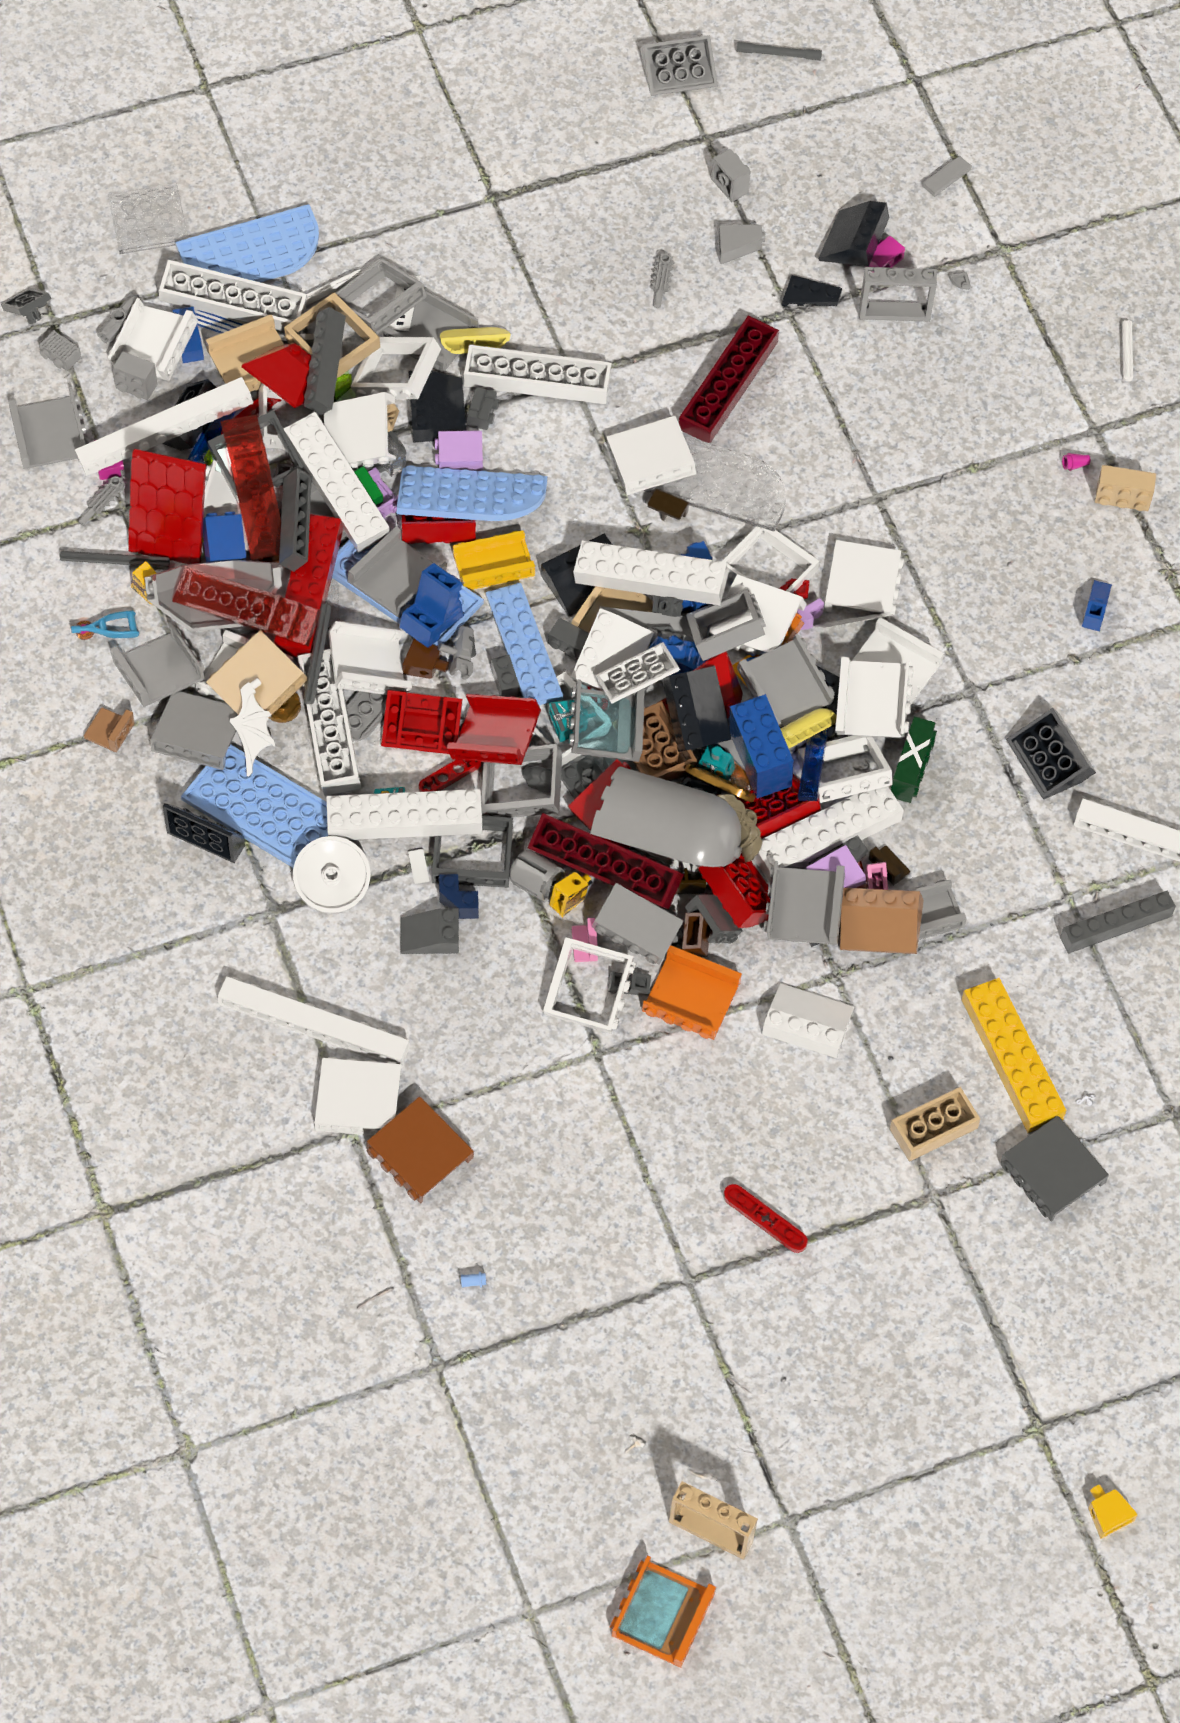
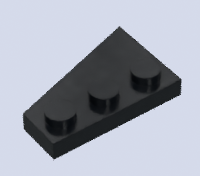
(806, 291)

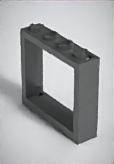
(264, 420)
(480, 877)

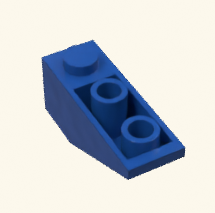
(1096, 605)

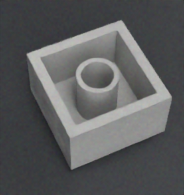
(731, 175)
(135, 376)

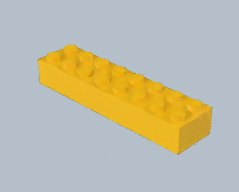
(1013, 1054)

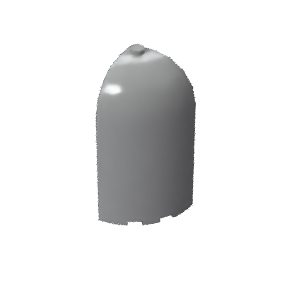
(668, 819)

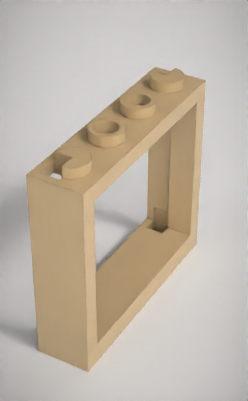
(371, 339)
(712, 1520)

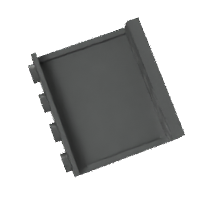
(1053, 1167)

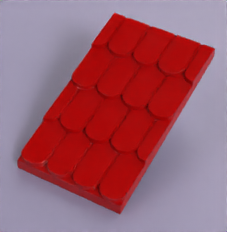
(166, 507)

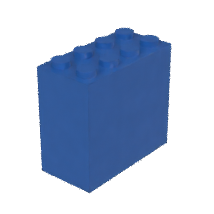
(761, 746)

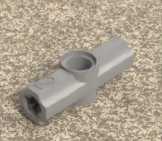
(116, 321)

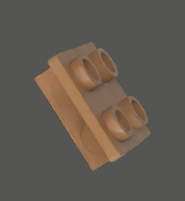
(110, 729)

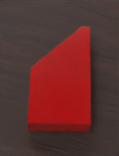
(801, 591)

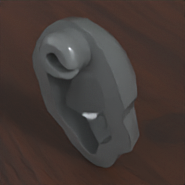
(538, 778)

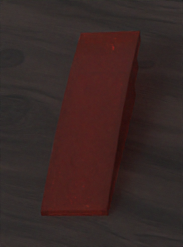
(253, 485)
(247, 606)

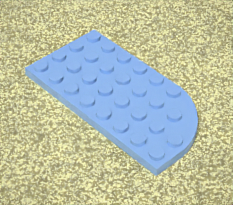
(256, 248)

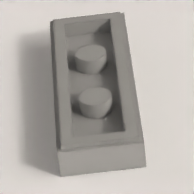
(947, 176)

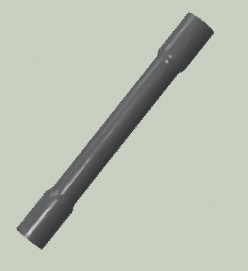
(810, 54)

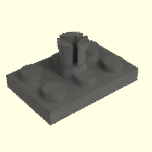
(26, 304)
(580, 775)

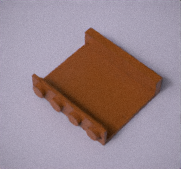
(418, 1149)

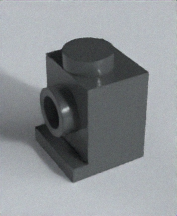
(667, 606)

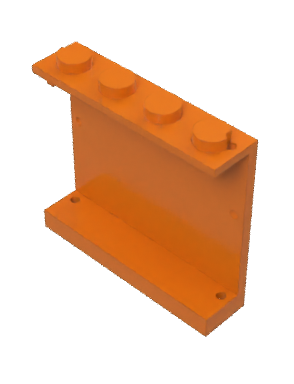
(692, 993)

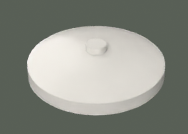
(331, 874)

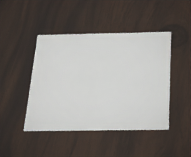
(853, 620)

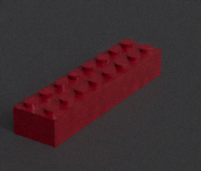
(728, 379)
(605, 860)

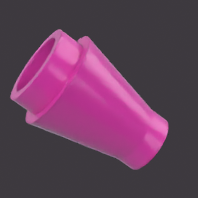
(1073, 461)

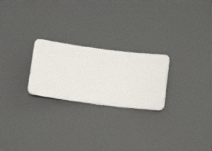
(418, 866)

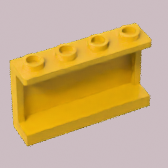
(493, 560)

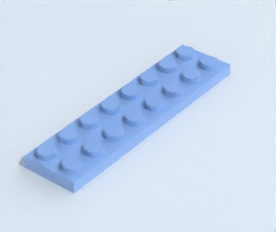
(524, 644)

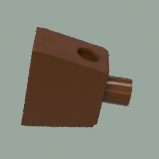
(423, 661)

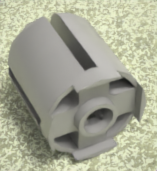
(535, 875)

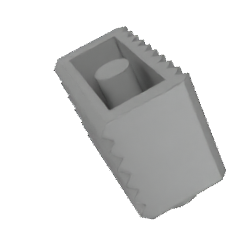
(59, 350)

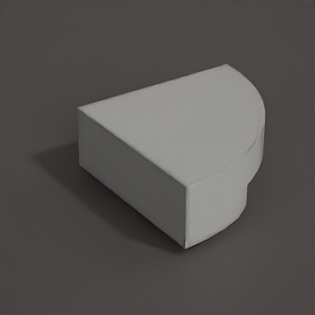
(960, 280)

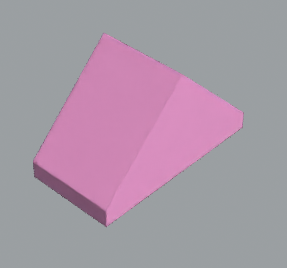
(877, 876)

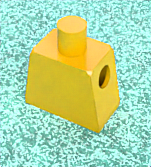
(1110, 1511)

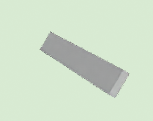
(650, 619)

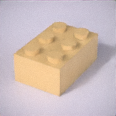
(1125, 488)

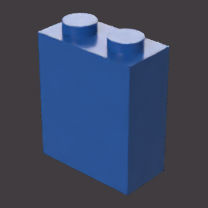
(223, 537)

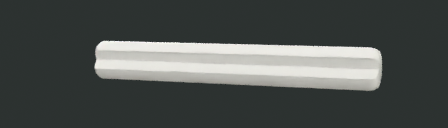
(331, 287)
(1127, 350)

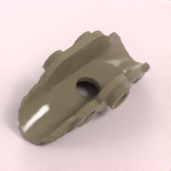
(750, 833)

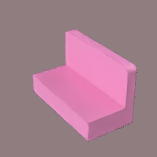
(588, 935)

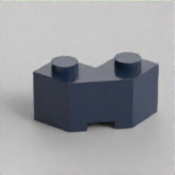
(453, 898)

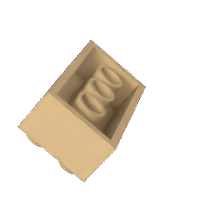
(934, 1124)

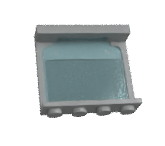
(605, 727)

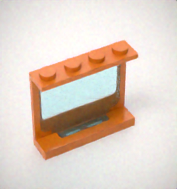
(662, 1612)

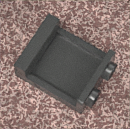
(717, 918)

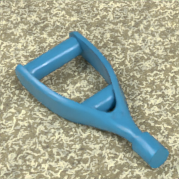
(102, 630)

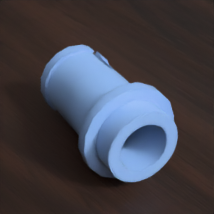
(473, 1280)

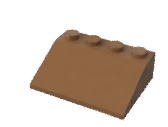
(659, 749)
(880, 920)

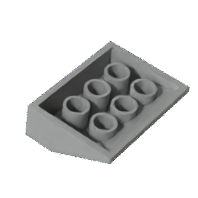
(679, 65)

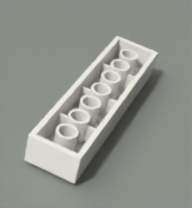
(229, 295)
(537, 374)
(337, 482)
(651, 572)
(331, 730)
(405, 814)
(821, 832)

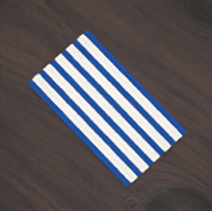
(216, 322)

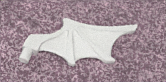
(252, 725)

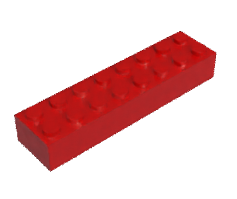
(313, 579)

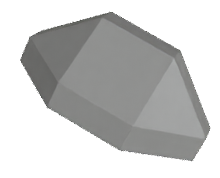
(163, 585)

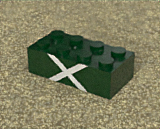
(914, 759)

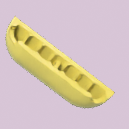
(458, 340)
(808, 726)

